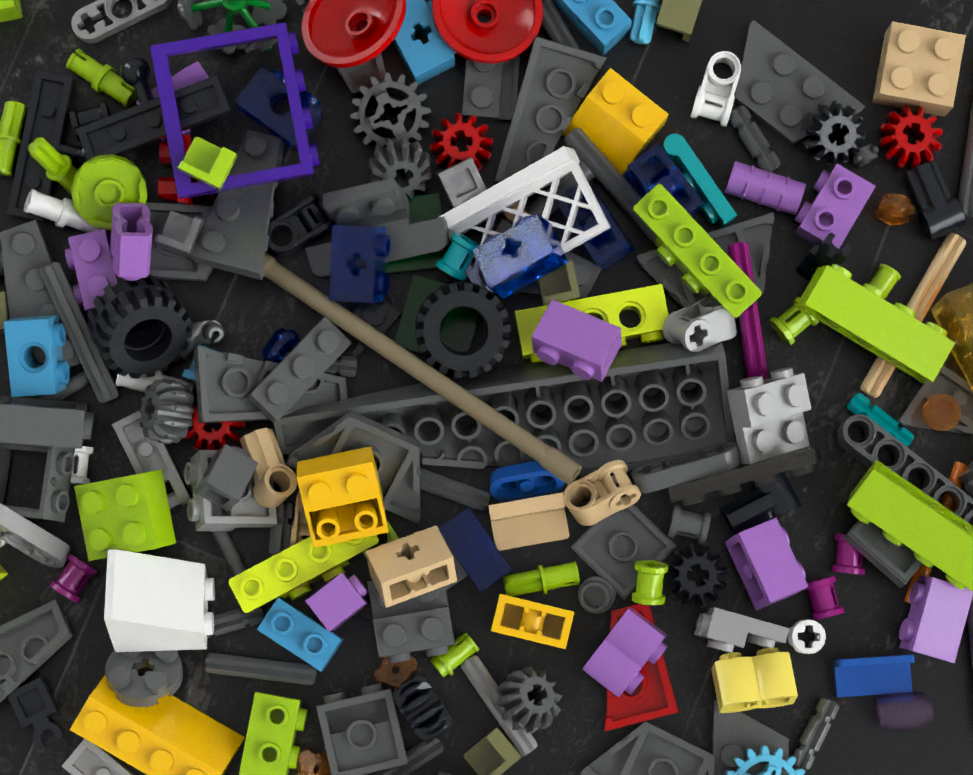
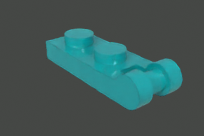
(715, 205)

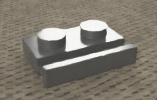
(490, 89)

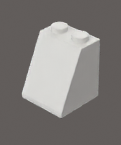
(157, 603)

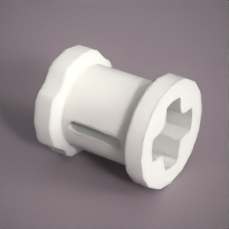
(81, 467)
(812, 646)

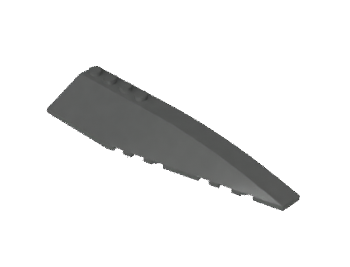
(643, 411)

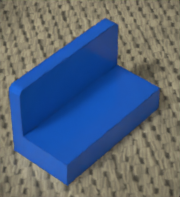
(872, 675)

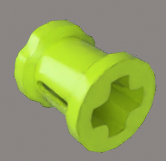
(792, 323)
(649, 582)

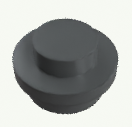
(596, 594)

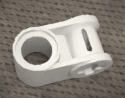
(716, 95)

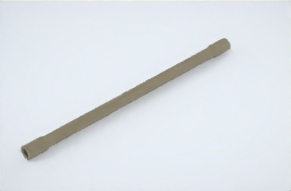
(546, 456)

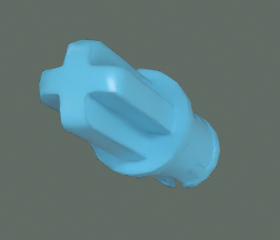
(644, 20)

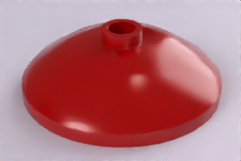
(350, 30)
(505, 36)

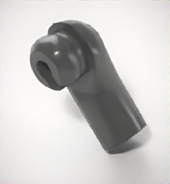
(203, 333)

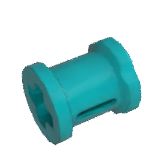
(458, 256)

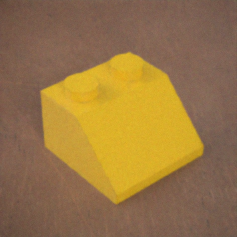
(618, 120)

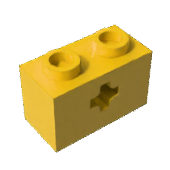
(532, 621)

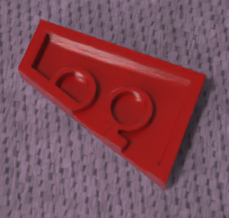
(653, 695)

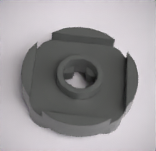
(143, 691)

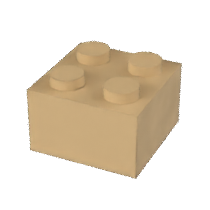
(919, 68)

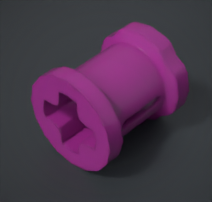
(847, 558)
(73, 578)
(824, 598)

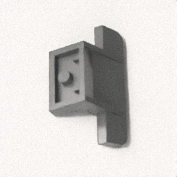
(379, 205)

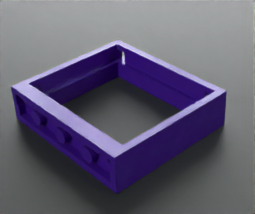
(294, 84)

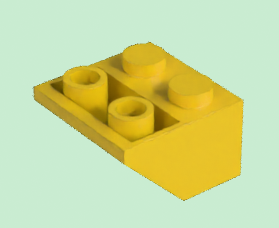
(342, 496)

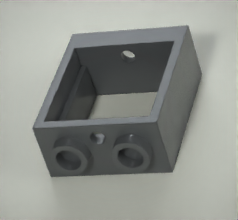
(44, 421)
(56, 480)

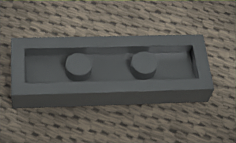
(299, 369)

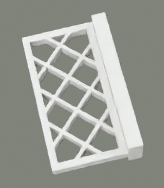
(517, 190)

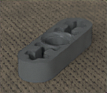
(686, 467)

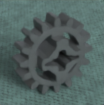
(411, 102)

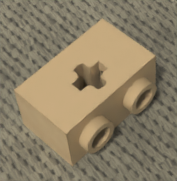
(411, 566)

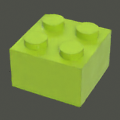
(125, 514)

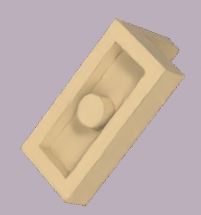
(529, 521)

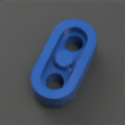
(523, 482)

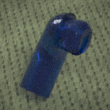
(279, 344)

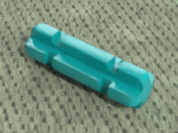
(861, 405)

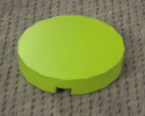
(102, 184)

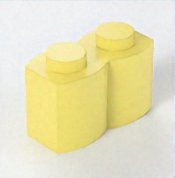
(754, 681)

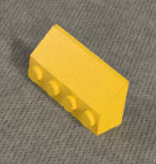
(157, 738)

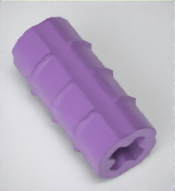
(765, 188)

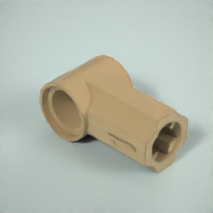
(264, 449)

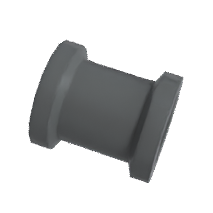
(689, 524)

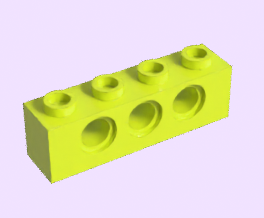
(646, 301)

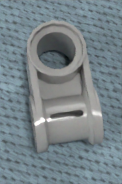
(699, 325)

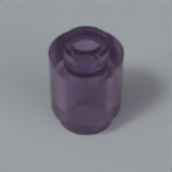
(904, 711)

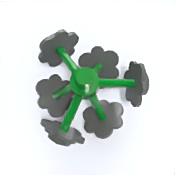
(264, 13)

